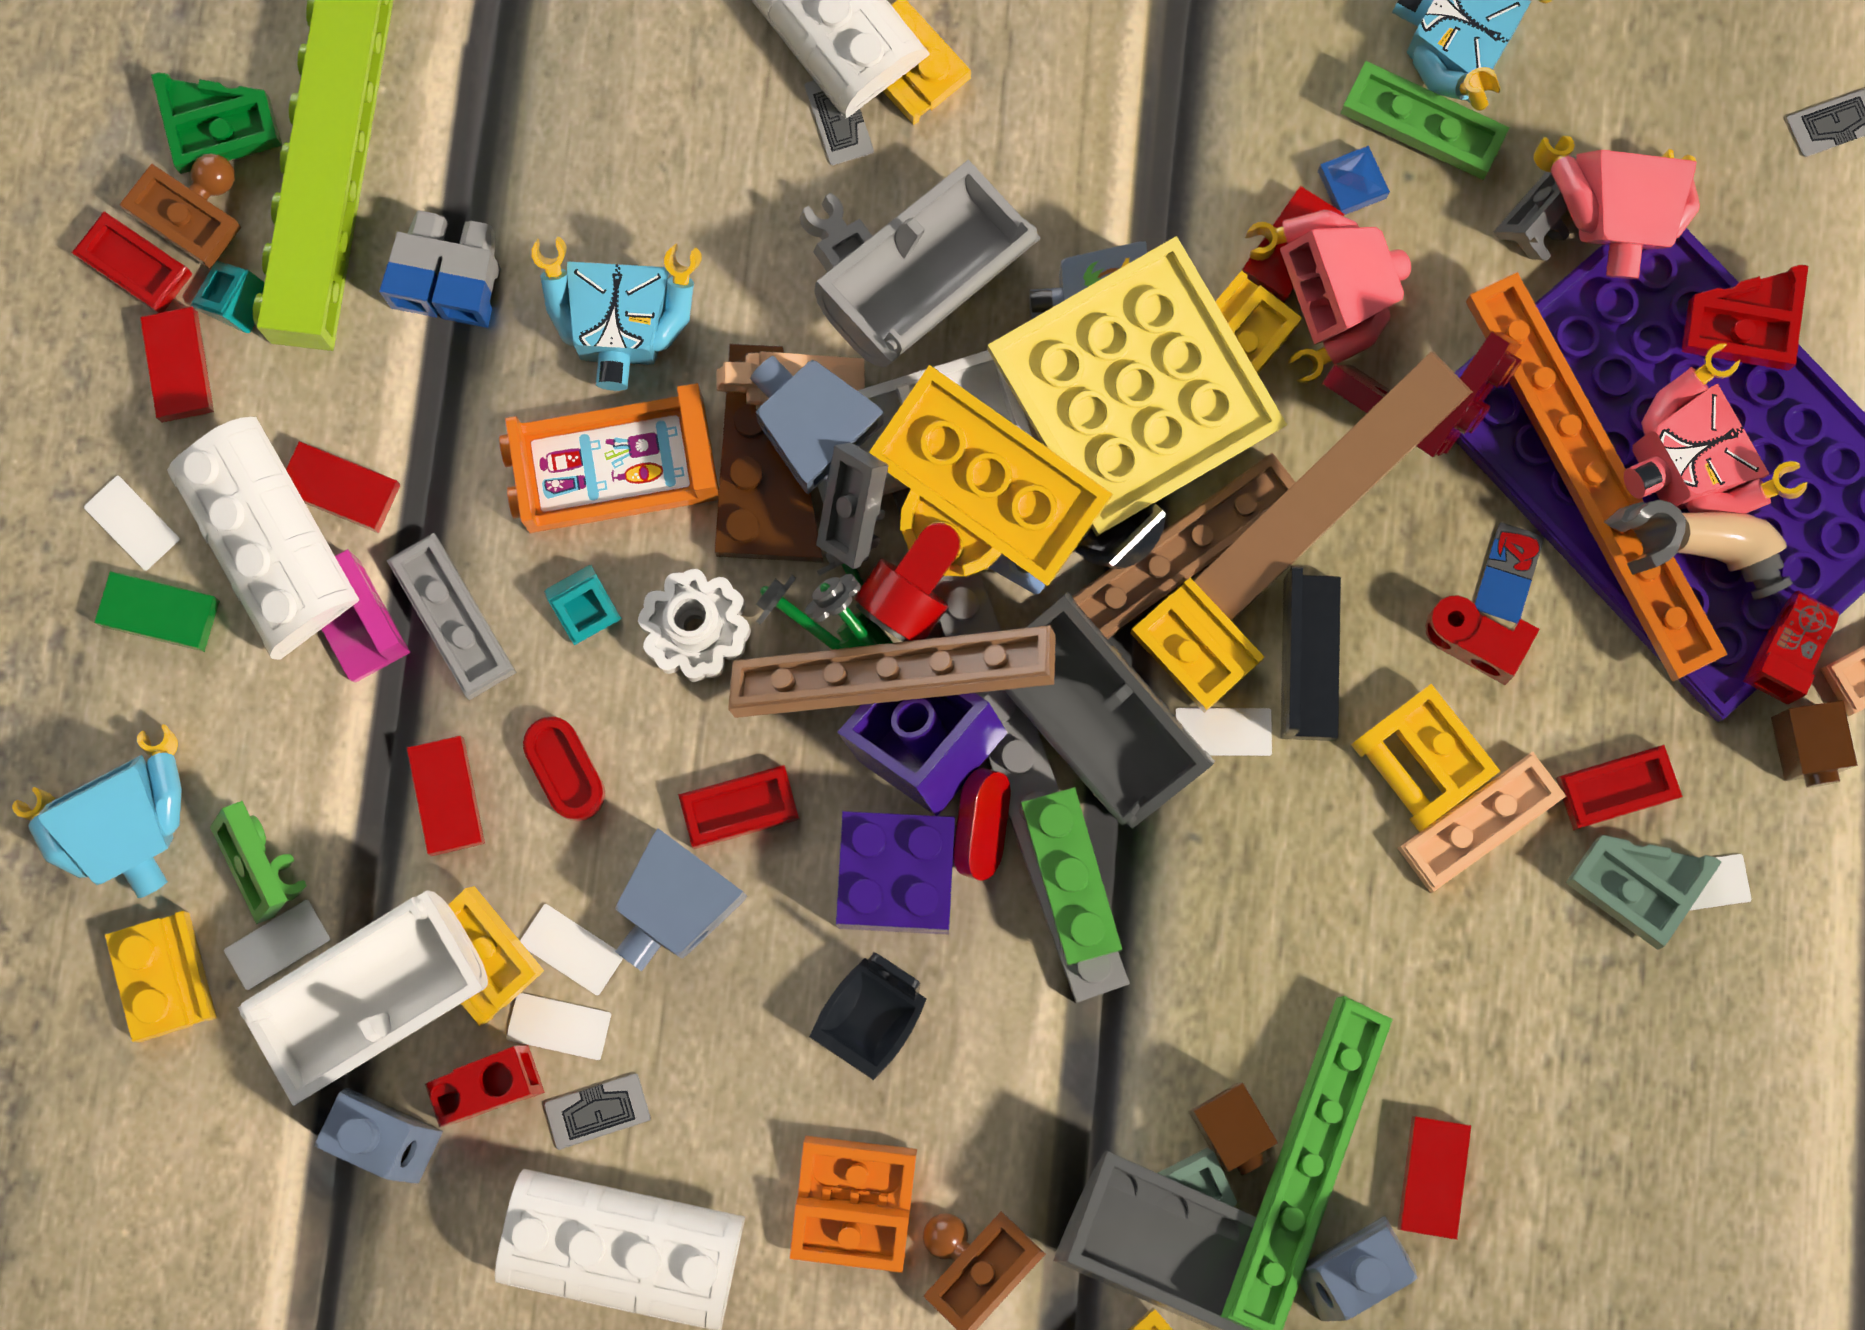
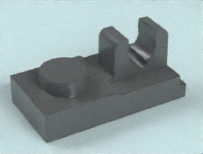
(1534, 217)
(852, 505)

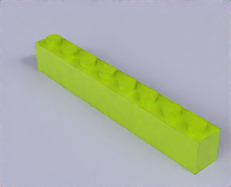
(322, 172)

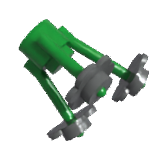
(828, 598)

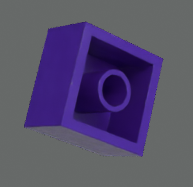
(924, 743)
(895, 872)

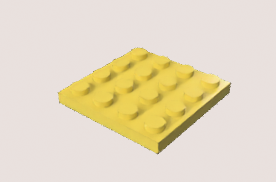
(1138, 382)

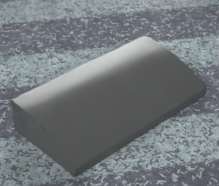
(1157, 1241)

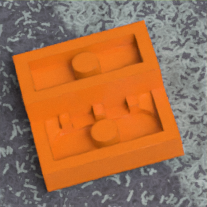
(853, 1204)

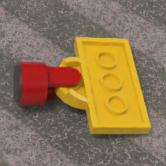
(973, 496)

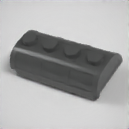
(1109, 721)

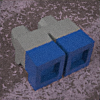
(442, 276)

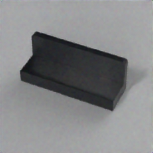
(1310, 656)

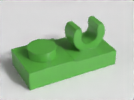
(243, 847)

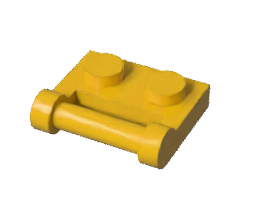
(1440, 747)

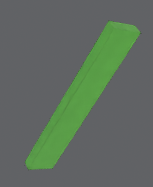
(1307, 1167)

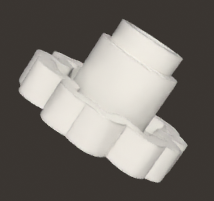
(699, 651)

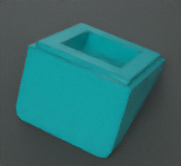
(229, 296)
(582, 604)

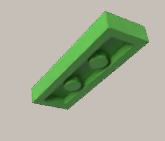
(1424, 120)
(1071, 876)

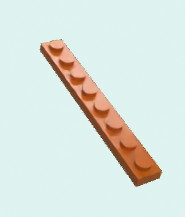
(1594, 477)

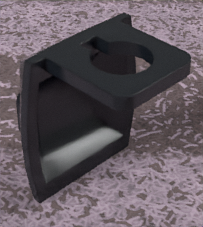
(1125, 542)
(870, 1015)

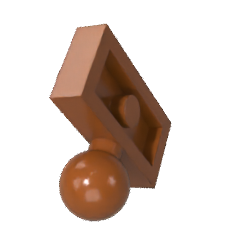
(184, 213)
(982, 1270)

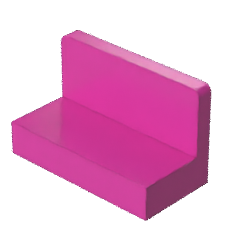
(365, 633)

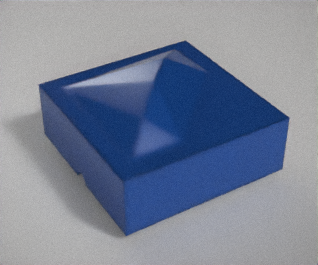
(1353, 180)

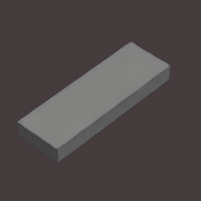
(451, 616)

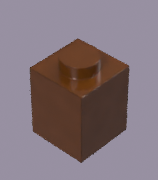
(1814, 743)
(1234, 1129)

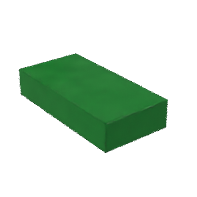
(157, 611)

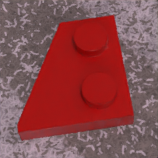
(1754, 319)

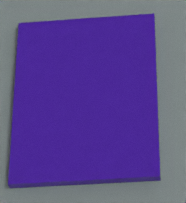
(1624, 349)

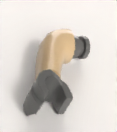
(1729, 537)

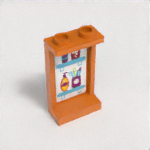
(610, 462)

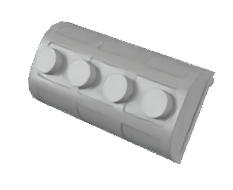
(923, 265)

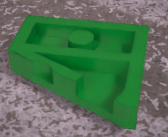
(214, 120)

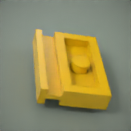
(933, 77)
(1256, 319)
(1197, 645)
(504, 957)
(160, 976)

